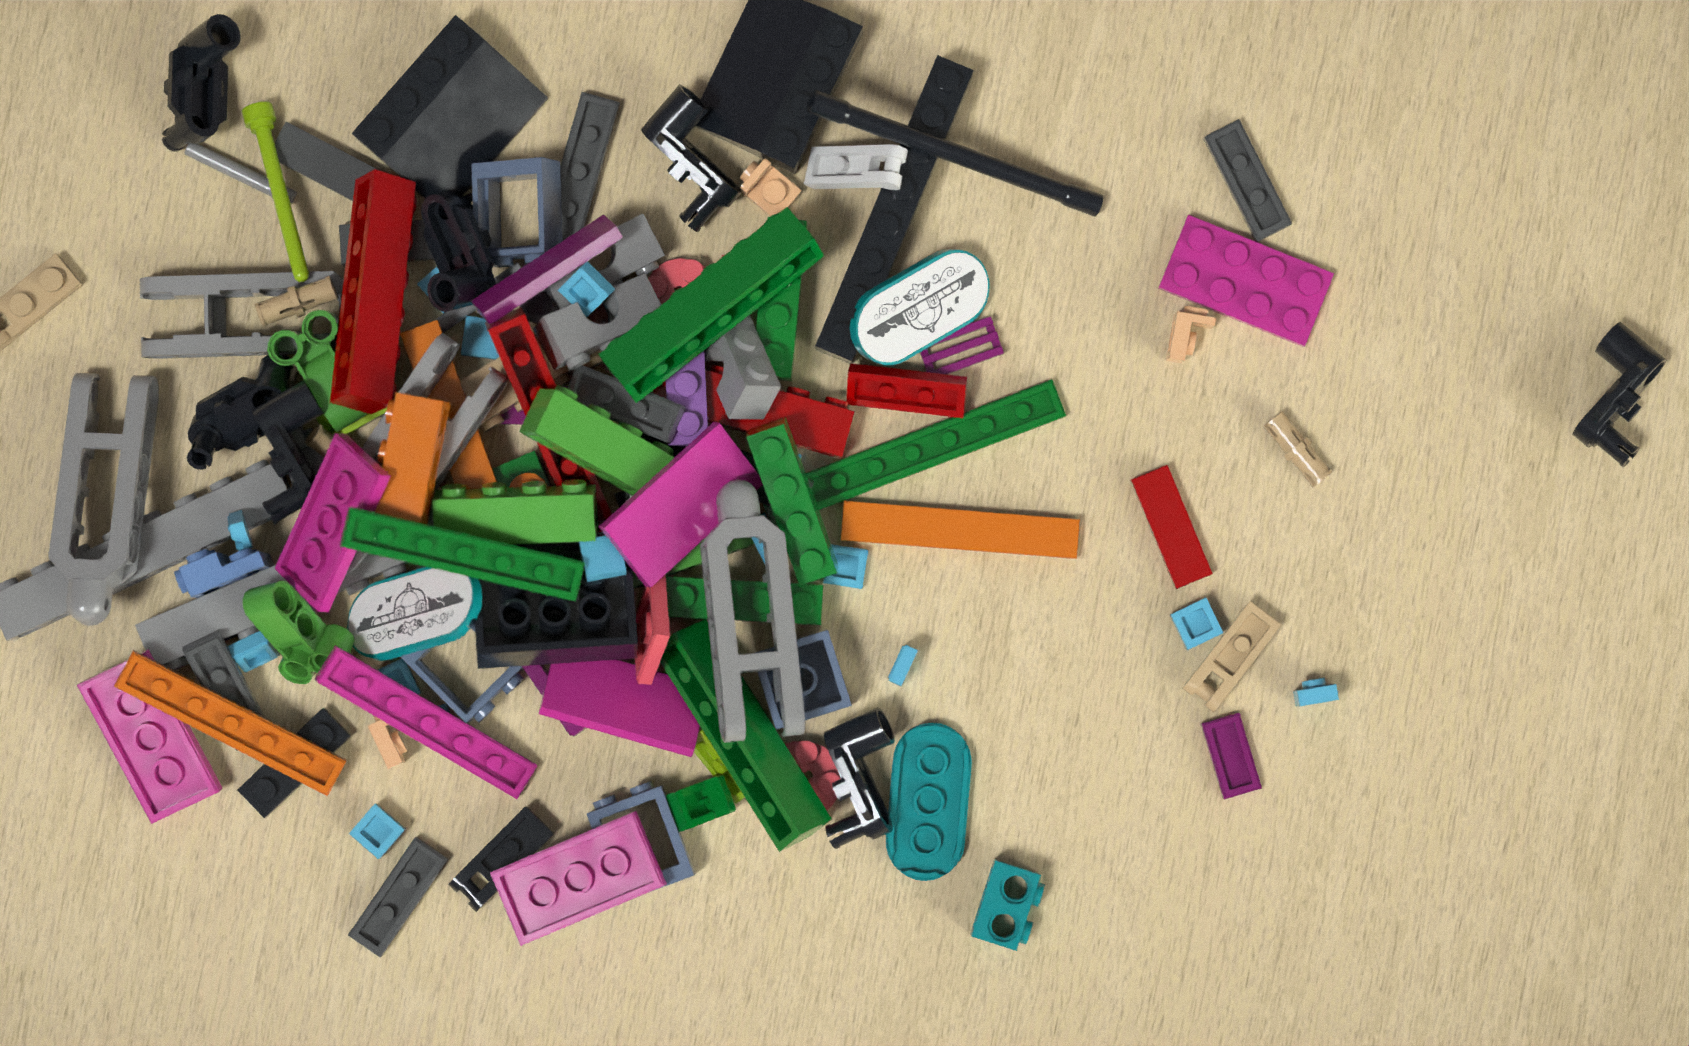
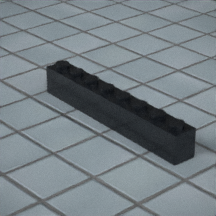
(894, 208)

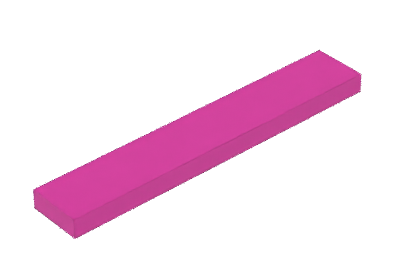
(425, 722)

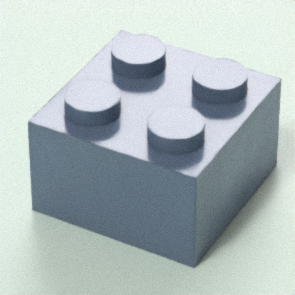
(820, 679)

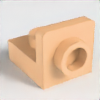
(768, 187)
(1181, 338)
(389, 743)

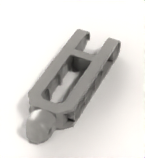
(214, 291)
(459, 429)
(741, 518)
(93, 580)

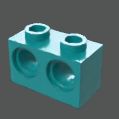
(996, 902)

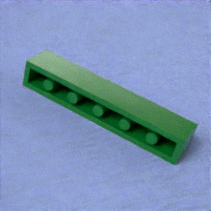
(711, 304)
(760, 762)

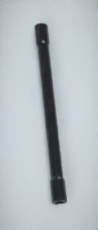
(843, 112)

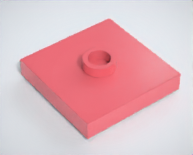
(652, 631)

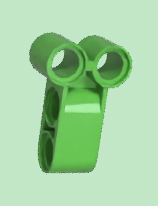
(316, 365)
(294, 629)

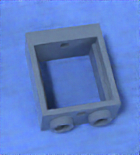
(486, 204)
(482, 706)
(642, 794)

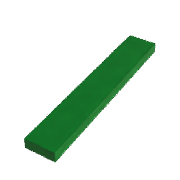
(461, 553)

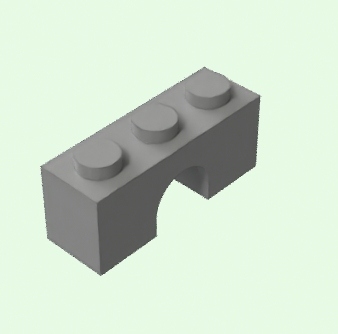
(634, 252)
(571, 337)
(748, 376)

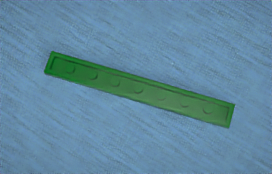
(934, 445)

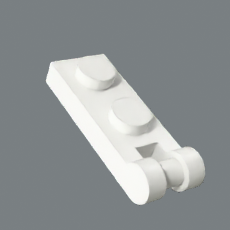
(855, 167)

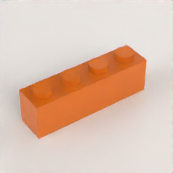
(412, 455)

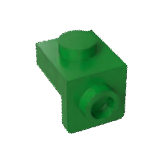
(700, 803)

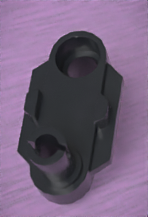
(199, 82)
(668, 132)
(458, 251)
(1638, 366)
(227, 415)
(277, 420)
(847, 747)

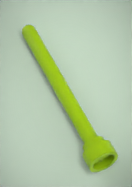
(260, 119)

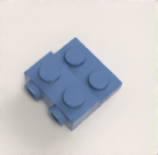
(213, 570)

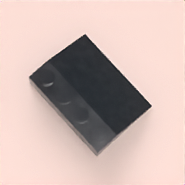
(769, 74)
(450, 111)
(542, 629)

